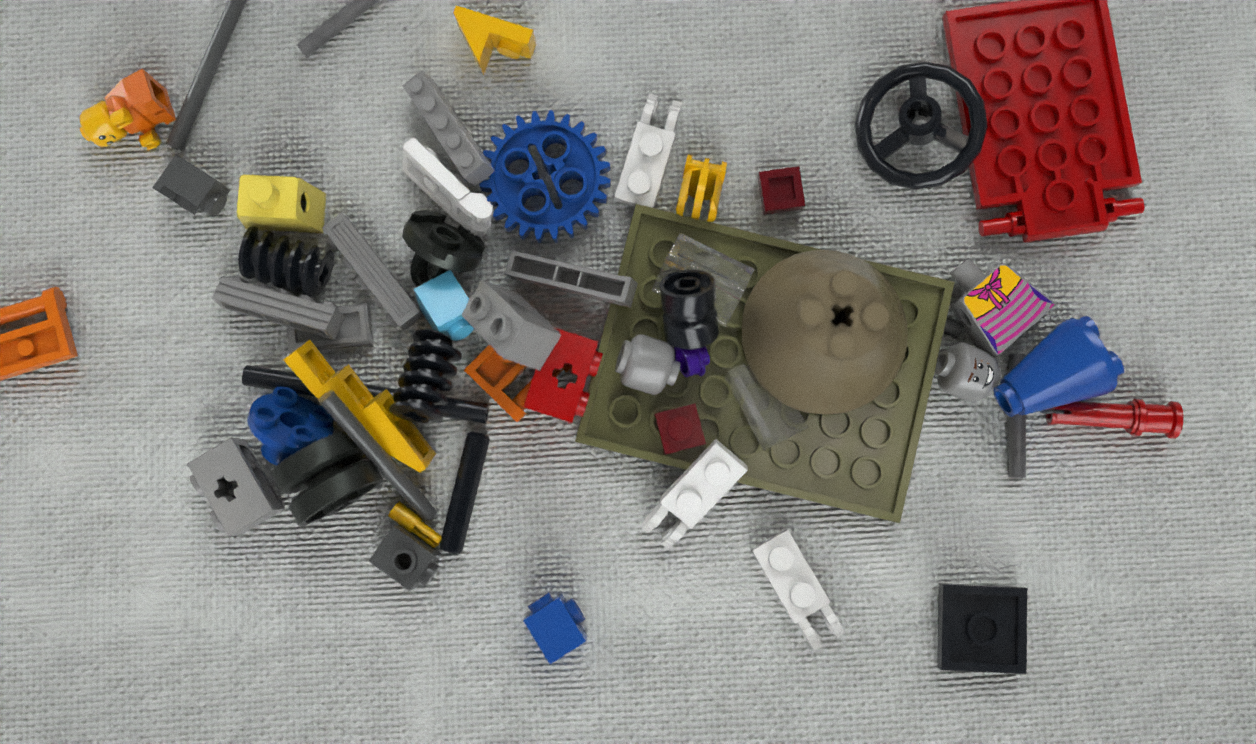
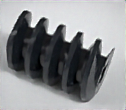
(282, 265)
(425, 378)

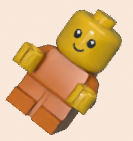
(130, 107)

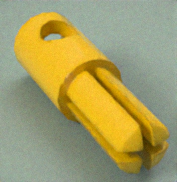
(412, 522)

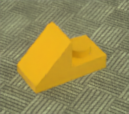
(487, 32)

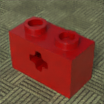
(559, 402)

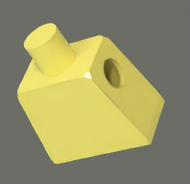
(275, 204)

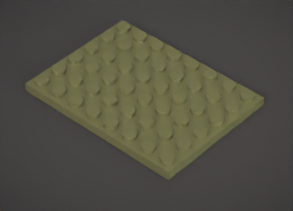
(843, 459)

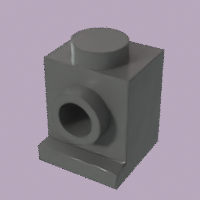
(191, 188)

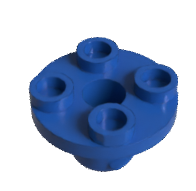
(287, 423)

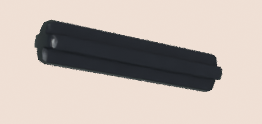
(464, 492)

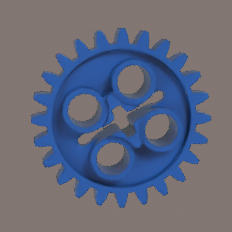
(578, 163)

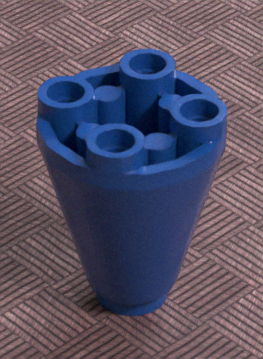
(1060, 370)

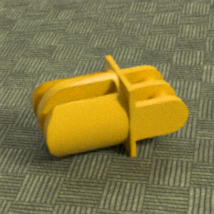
(701, 182)

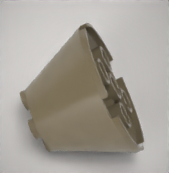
(824, 332)

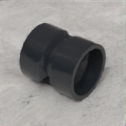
(689, 309)

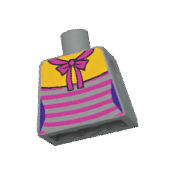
(997, 305)

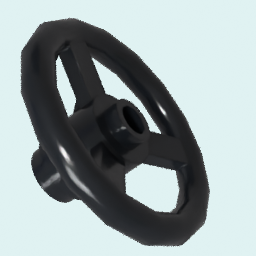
(924, 108)

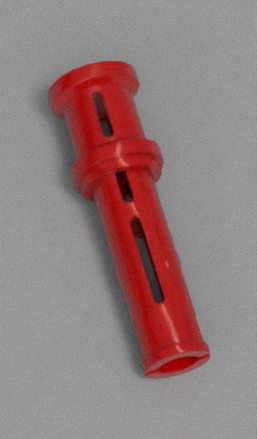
(1133, 417)

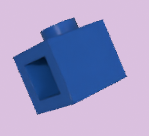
(556, 625)

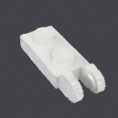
(647, 156)
(447, 189)
(696, 491)
(796, 585)

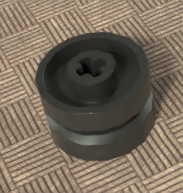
(326, 477)

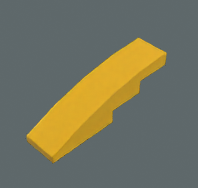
(395, 435)

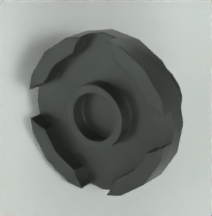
(440, 245)

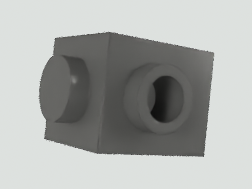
(406, 558)

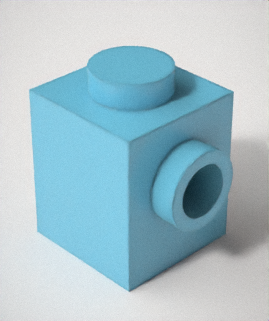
(442, 305)

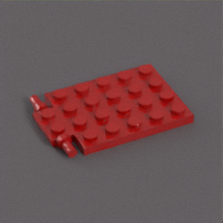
(1051, 113)

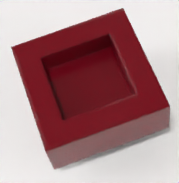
(781, 190)
(680, 429)

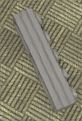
(448, 128)
(371, 272)
(571, 279)
(279, 307)

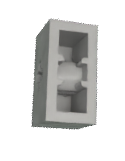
(511, 325)
(254, 497)

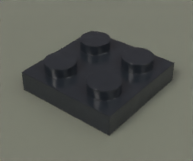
(982, 628)

